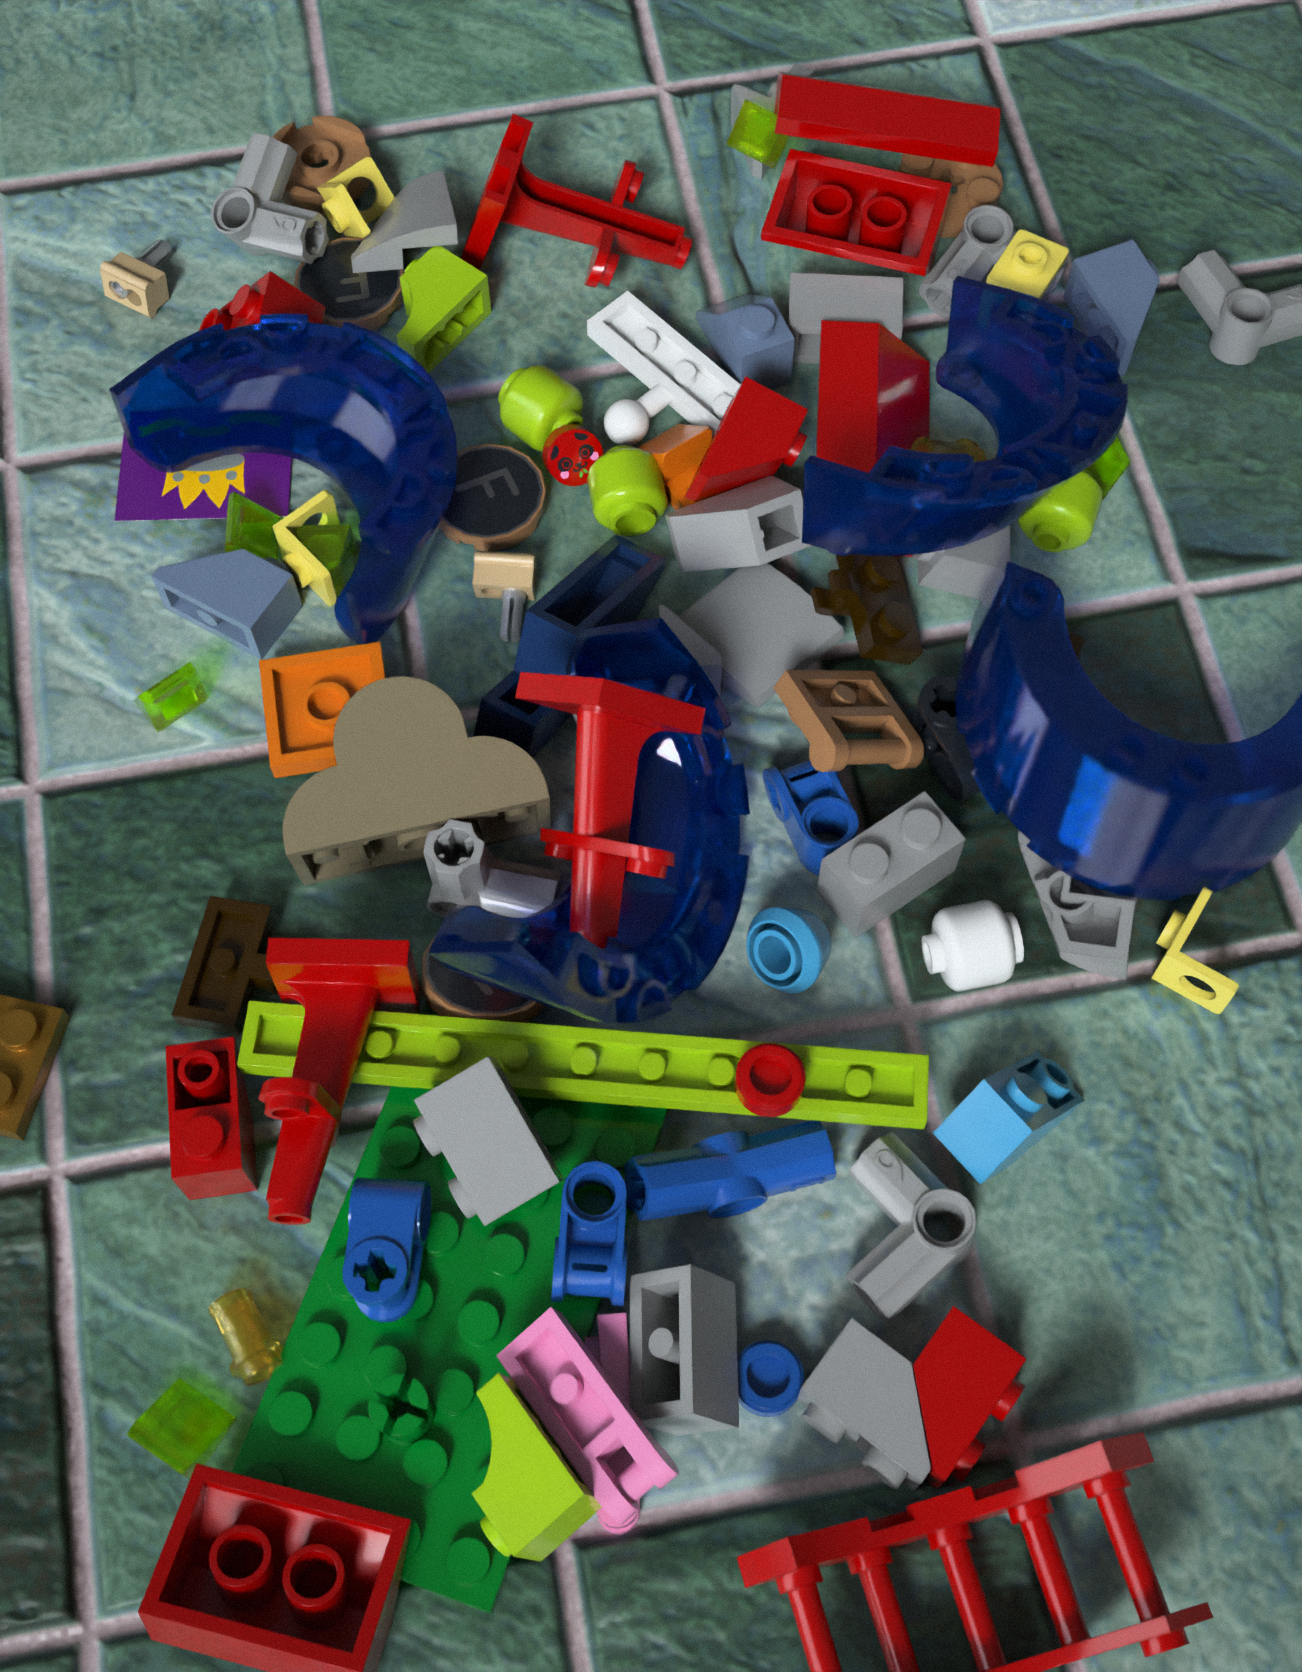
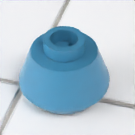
(788, 948)

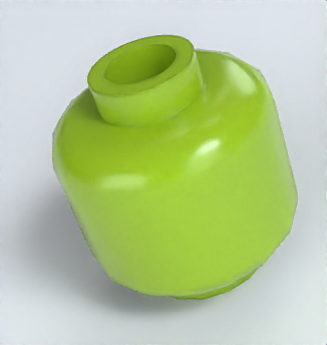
(537, 403)
(627, 490)
(1065, 515)

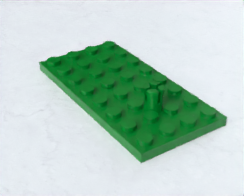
(393, 1406)

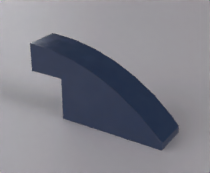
(599, 592)

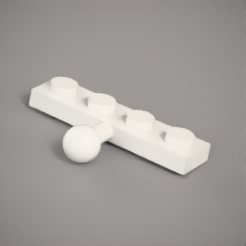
(665, 364)

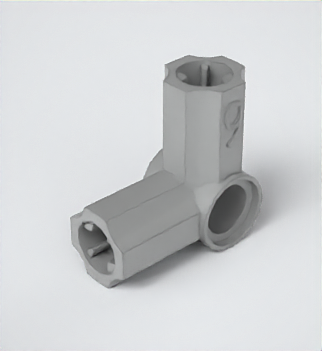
(252, 208)
(973, 255)
(1238, 315)
(472, 875)
(908, 1256)

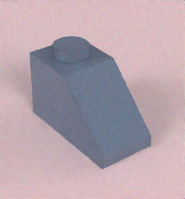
(1113, 296)
(750, 339)
(232, 597)

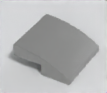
(761, 629)

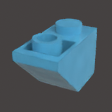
(1008, 1115)

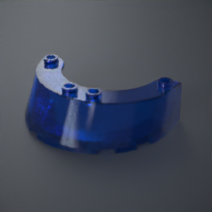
(1040, 388)
(322, 398)
(1095, 785)
(683, 804)

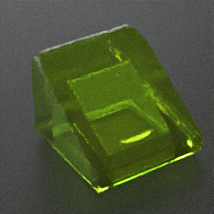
(172, 697)
(182, 1427)

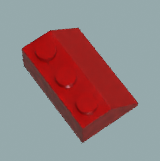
(858, 212)
(276, 1577)

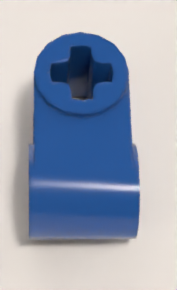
(809, 805)
(386, 1233)
(590, 1248)

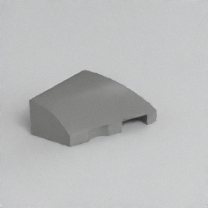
(414, 219)
(1086, 923)

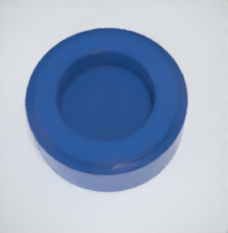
(768, 1378)

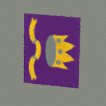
(201, 488)

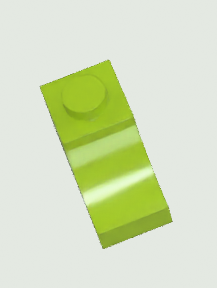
(443, 304)
(530, 1487)

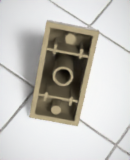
(404, 774)

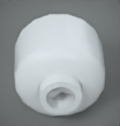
(973, 945)

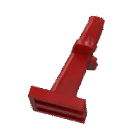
(528, 202)
(609, 736)
(340, 989)

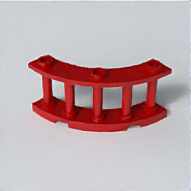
(946, 1524)

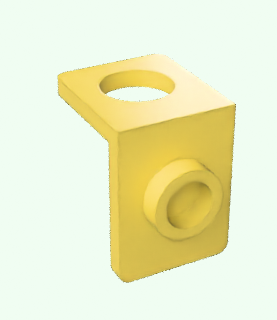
(340, 207)
(1028, 264)
(297, 557)
(1177, 965)

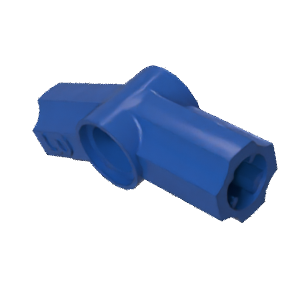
(729, 1172)

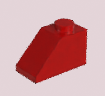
(750, 442)

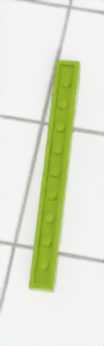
(601, 1065)

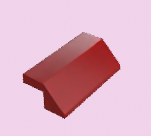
(886, 119)
(868, 394)

